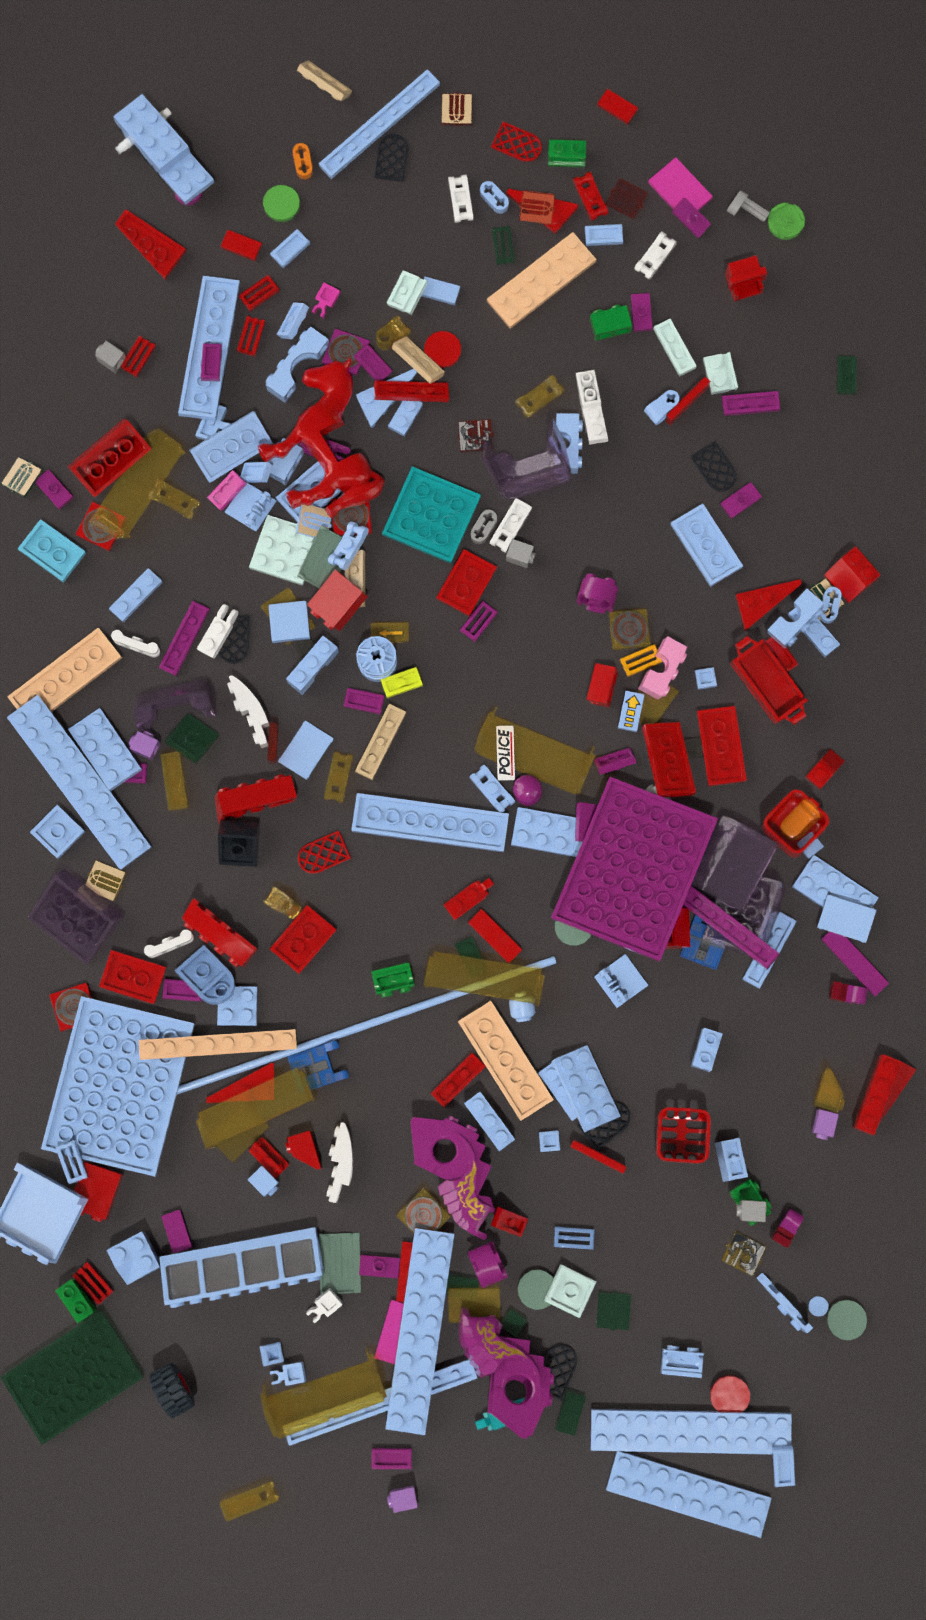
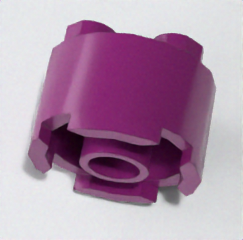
(597, 594)
(487, 1264)

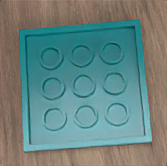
(431, 515)

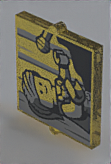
(743, 1253)

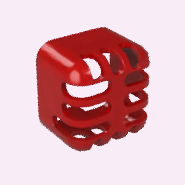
(681, 1130)

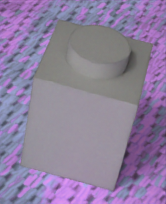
(110, 356)
(520, 553)
(751, 1211)

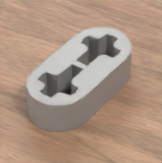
(480, 524)

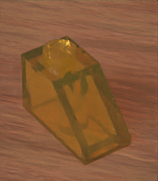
(829, 1093)

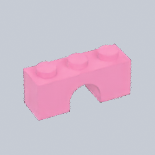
(671, 654)

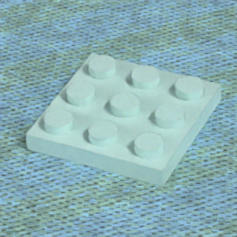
(281, 550)

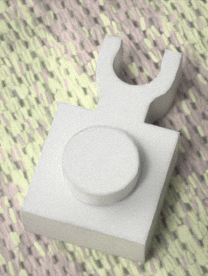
(326, 1304)

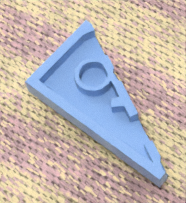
(375, 409)
(784, 1305)

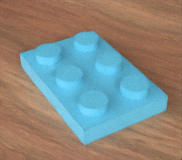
(51, 551)

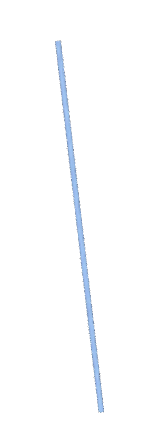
(336, 1035)

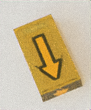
(391, 631)

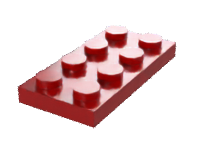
(721, 746)
(669, 759)

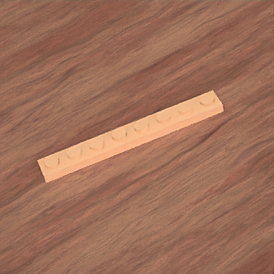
(217, 1044)

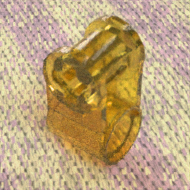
(394, 331)
(280, 901)

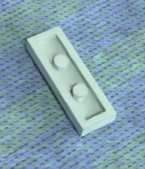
(674, 347)

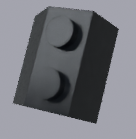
(238, 843)

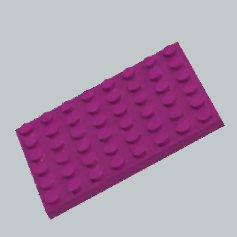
(634, 869)

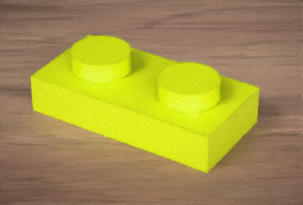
(401, 682)

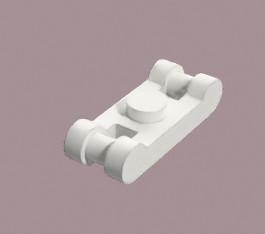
(460, 198)
(655, 255)
(135, 644)
(169, 944)

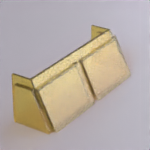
(130, 491)
(538, 755)
(484, 978)
(254, 1107)
(324, 1398)

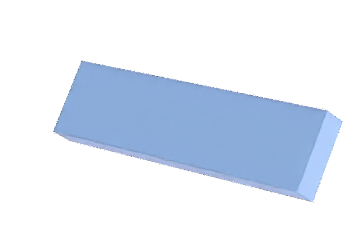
(782, 927)

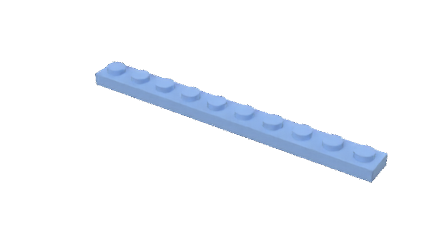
(442, 1380)

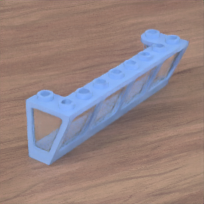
(241, 1267)

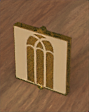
(105, 880)

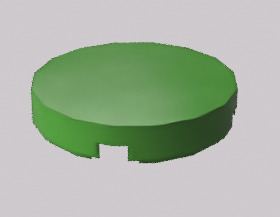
(281, 203)
(786, 221)

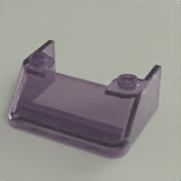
(532, 473)

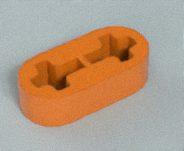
(306, 160)

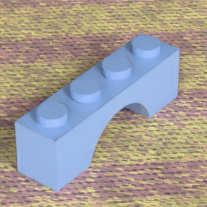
(310, 346)

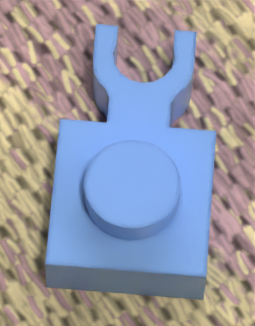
(291, 1374)

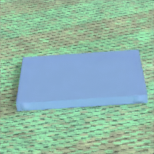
(305, 750)
(846, 918)

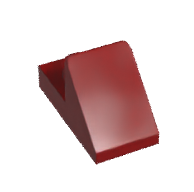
(825, 769)
(509, 1222)

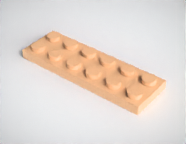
(541, 280)
(69, 672)
(505, 1060)

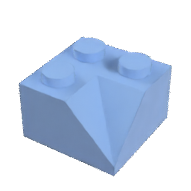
(134, 1257)

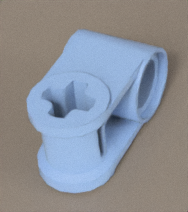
(660, 408)

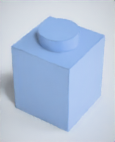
(264, 1182)

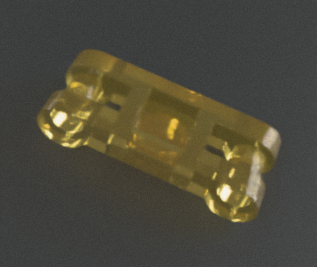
(539, 396)
(173, 499)
(338, 777)

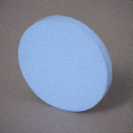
(818, 1306)

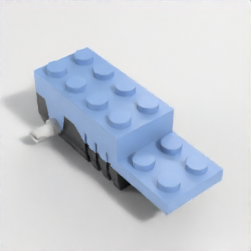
(161, 148)

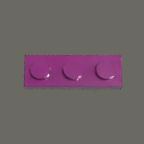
(750, 403)

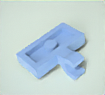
(210, 427)

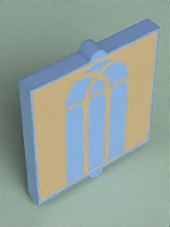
(311, 519)

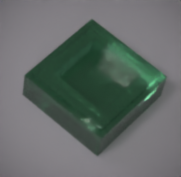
(513, 1323)

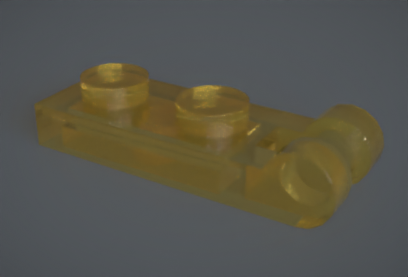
(248, 1501)

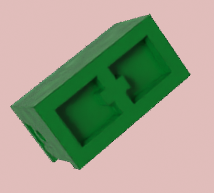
(567, 153)
(610, 322)
(393, 979)
(749, 1192)
(76, 1300)

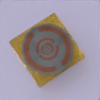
(629, 629)
(423, 1212)

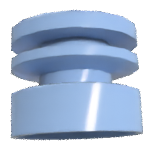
(379, 668)

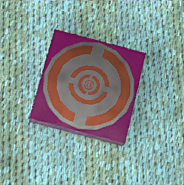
(342, 347)

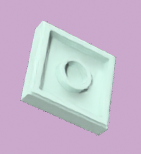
(570, 1291)

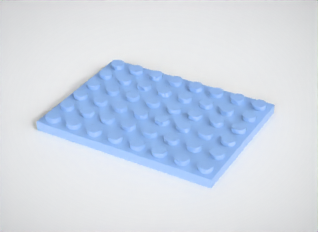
(109, 1096)

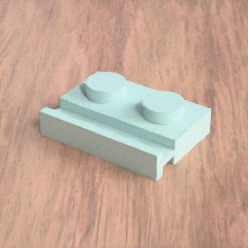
(407, 292)
(720, 372)

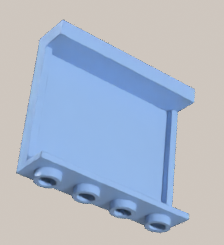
(39, 1214)

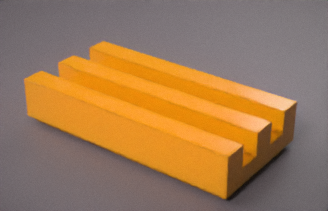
(626, 667)

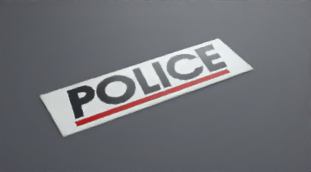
(505, 752)

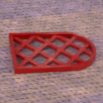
(525, 133)
(318, 855)

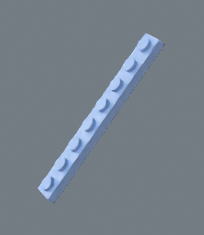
(379, 124)

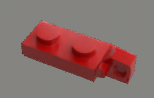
(468, 898)

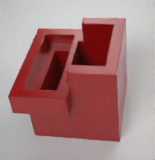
(745, 278)

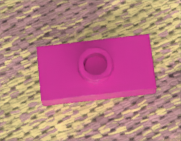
(227, 490)

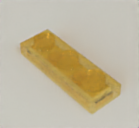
(174, 781)

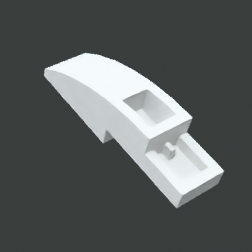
(591, 407)
(248, 704)
(343, 1154)

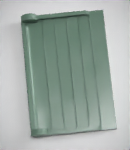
(316, 566)
(340, 1262)

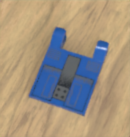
(701, 950)
(317, 1065)

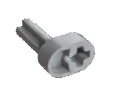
(742, 201)

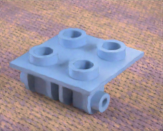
(251, 506)
(621, 981)

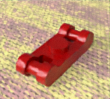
(590, 196)

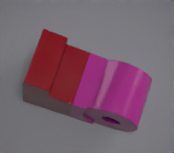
(848, 993)
(787, 1228)

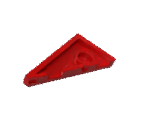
(560, 216)
(758, 602)
(244, 1084)

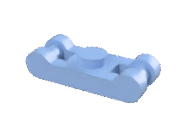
(348, 546)
(492, 789)

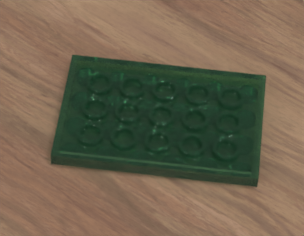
(71, 1377)

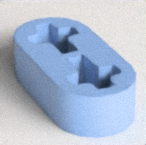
(497, 194)
(834, 605)

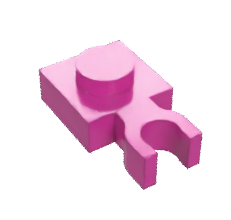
(327, 297)

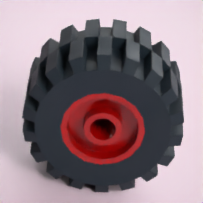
(171, 1390)

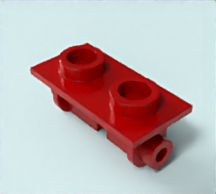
(268, 1157)

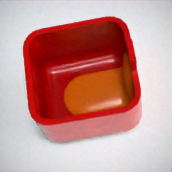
(794, 820)

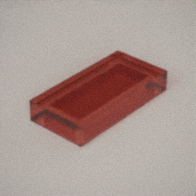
(272, 743)

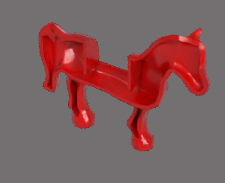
(348, 475)

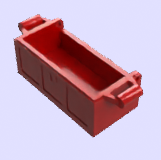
(768, 681)

